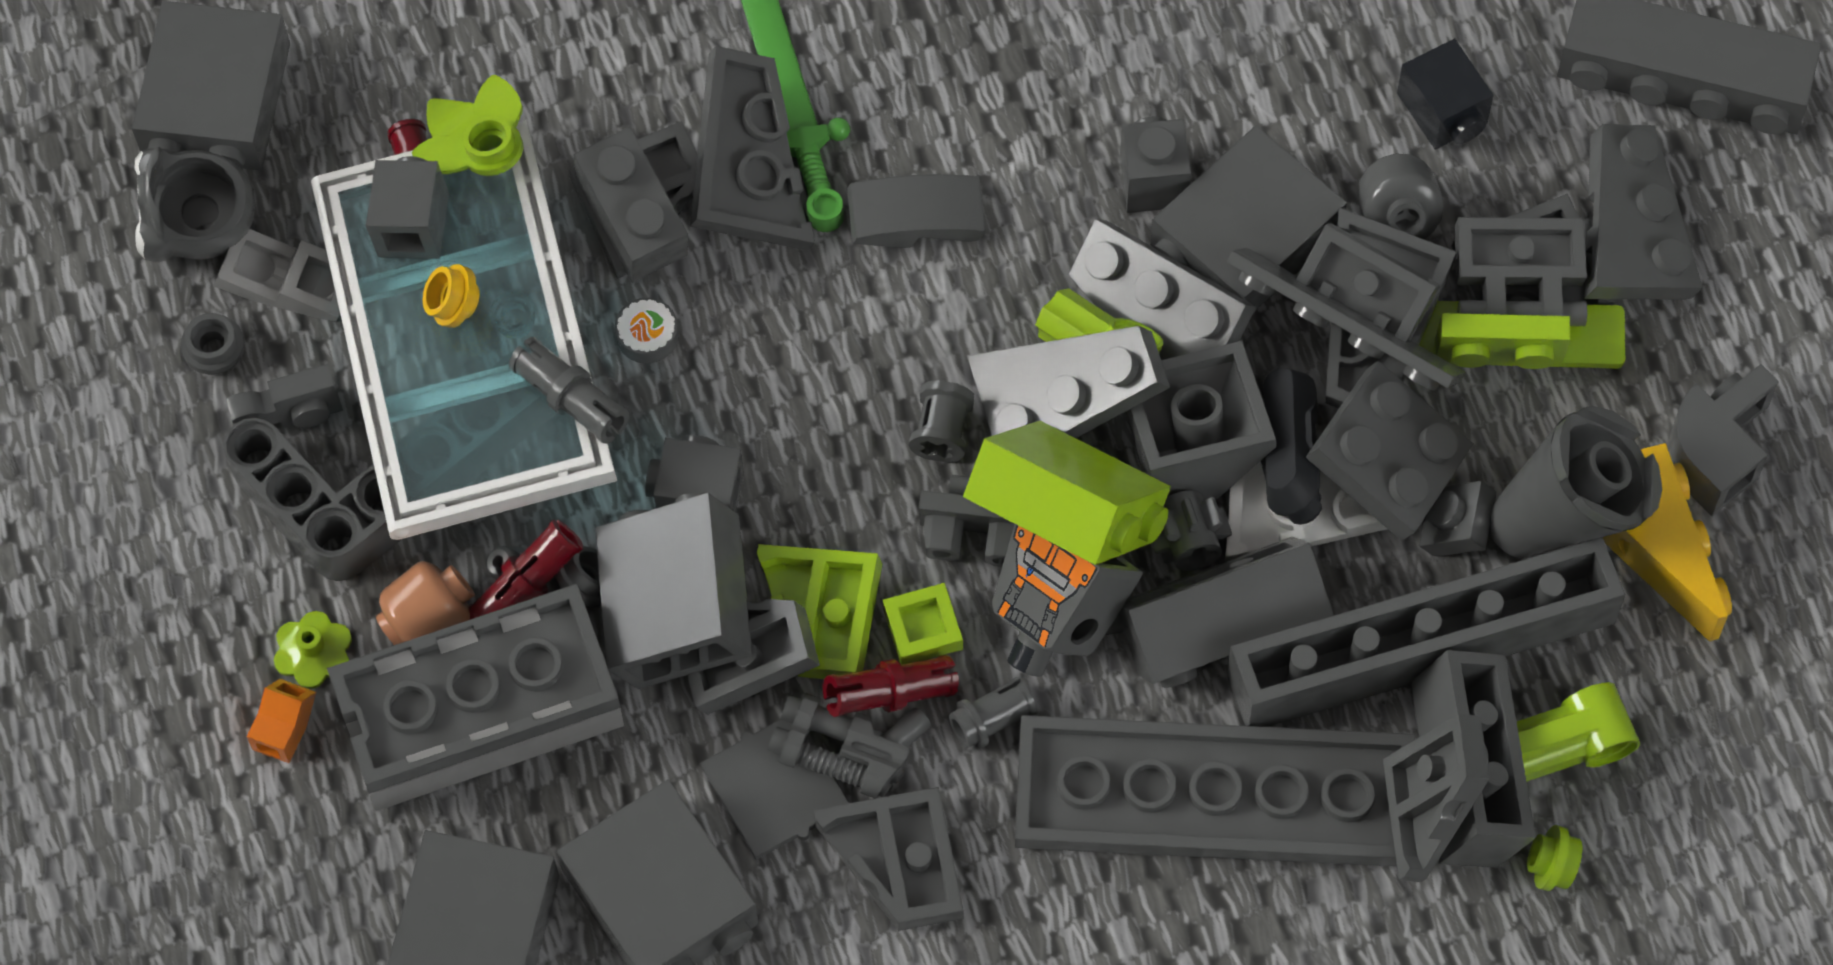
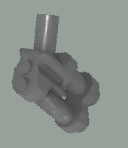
(867, 755)

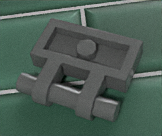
(1521, 254)

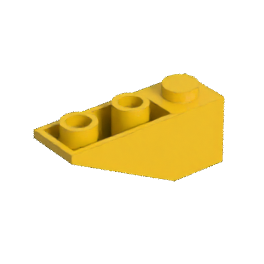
(1673, 553)

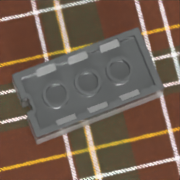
(476, 697)

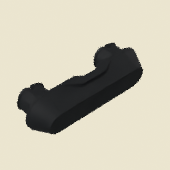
(1289, 475)

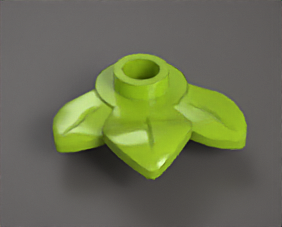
(468, 130)

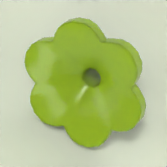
(310, 660)

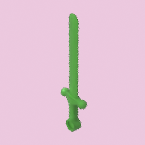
(805, 135)

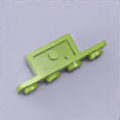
(1527, 339)

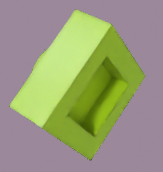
(923, 624)

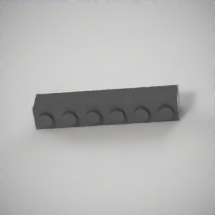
(1400, 637)

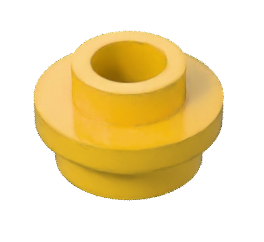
(451, 295)

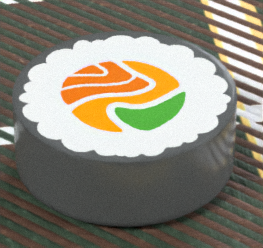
(646, 330)

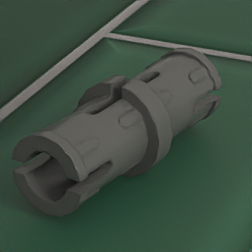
(569, 390)

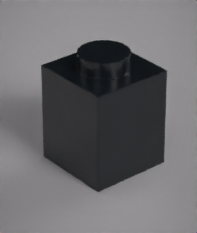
(1445, 95)

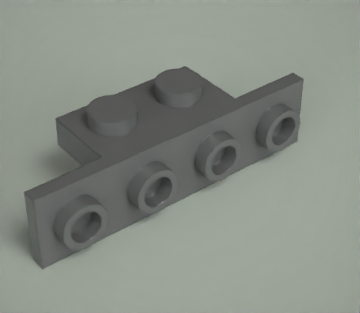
(1361, 293)

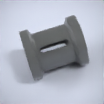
(942, 421)

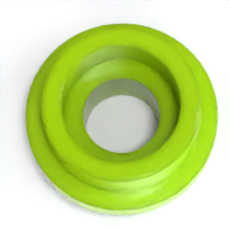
(1554, 858)

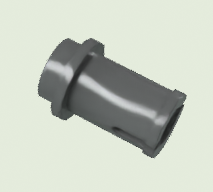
(991, 713)

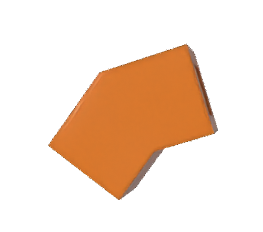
(281, 719)

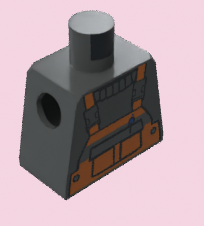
(1057, 599)

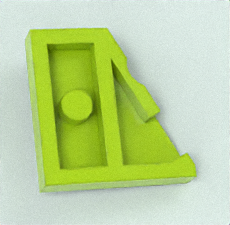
(838, 598)

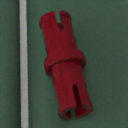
(529, 573)
(890, 685)

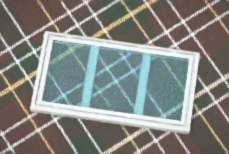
(439, 403)

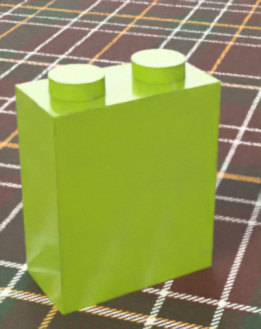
(1068, 492)

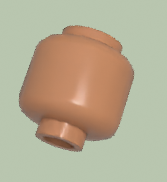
(423, 602)

